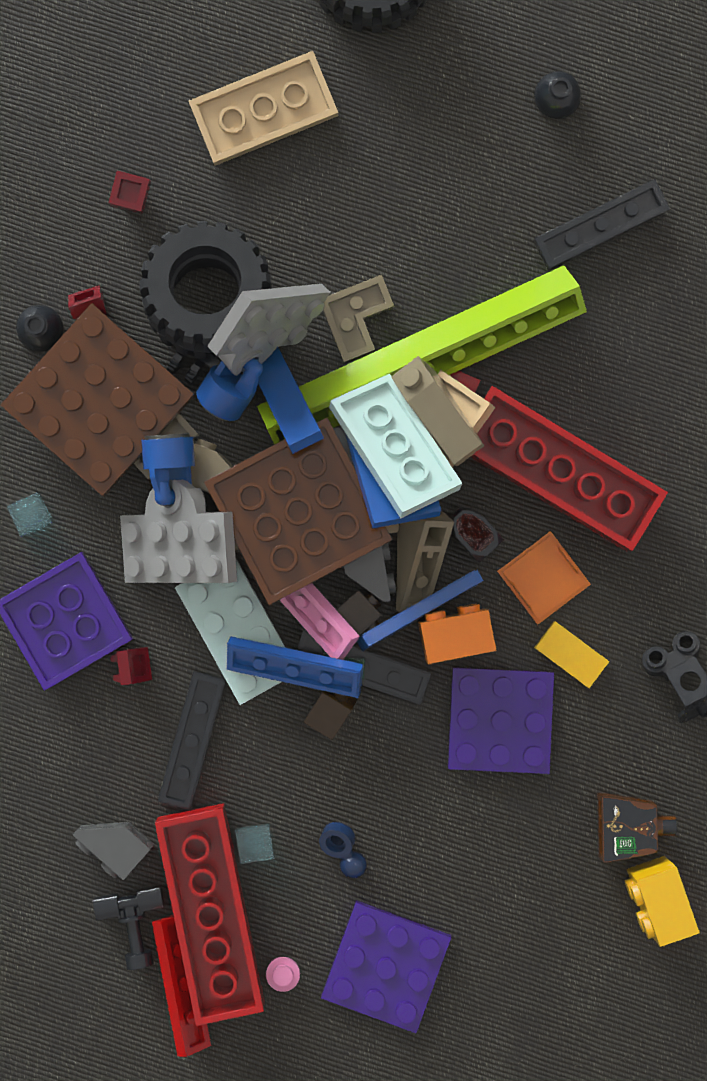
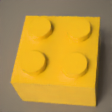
(662, 901)

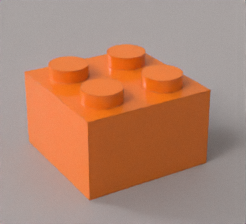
(457, 634)

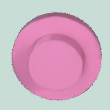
(282, 974)

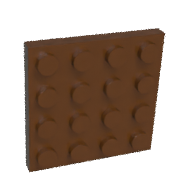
(97, 399)
(297, 513)

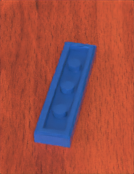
(288, 403)
(419, 610)
(294, 667)

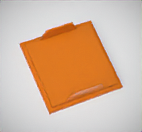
(543, 577)

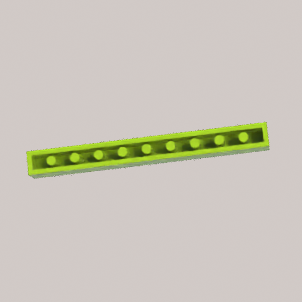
(452, 342)

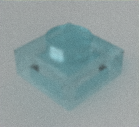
(29, 514)
(254, 843)

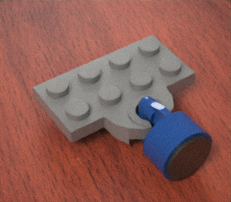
(249, 336)
(176, 535)

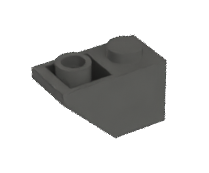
(371, 573)
(115, 844)

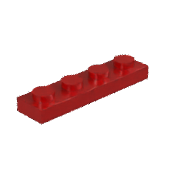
(186, 1034)

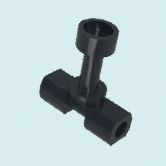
(129, 911)

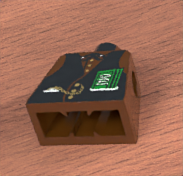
(630, 827)

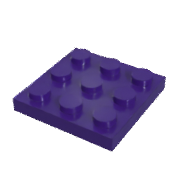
(63, 621)
(500, 720)
(386, 966)

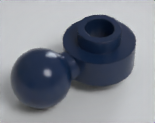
(338, 842)

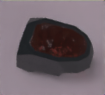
(475, 533)

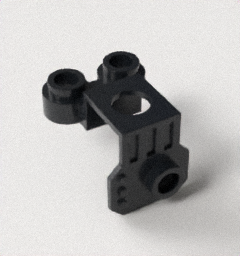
(674, 666)

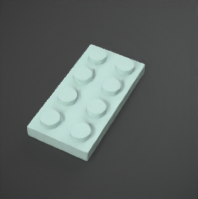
(395, 446)
(229, 611)

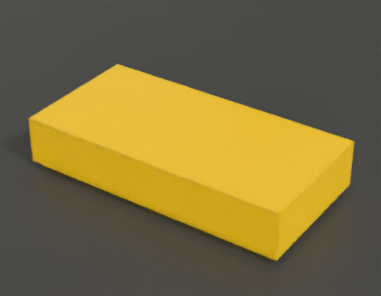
(571, 654)

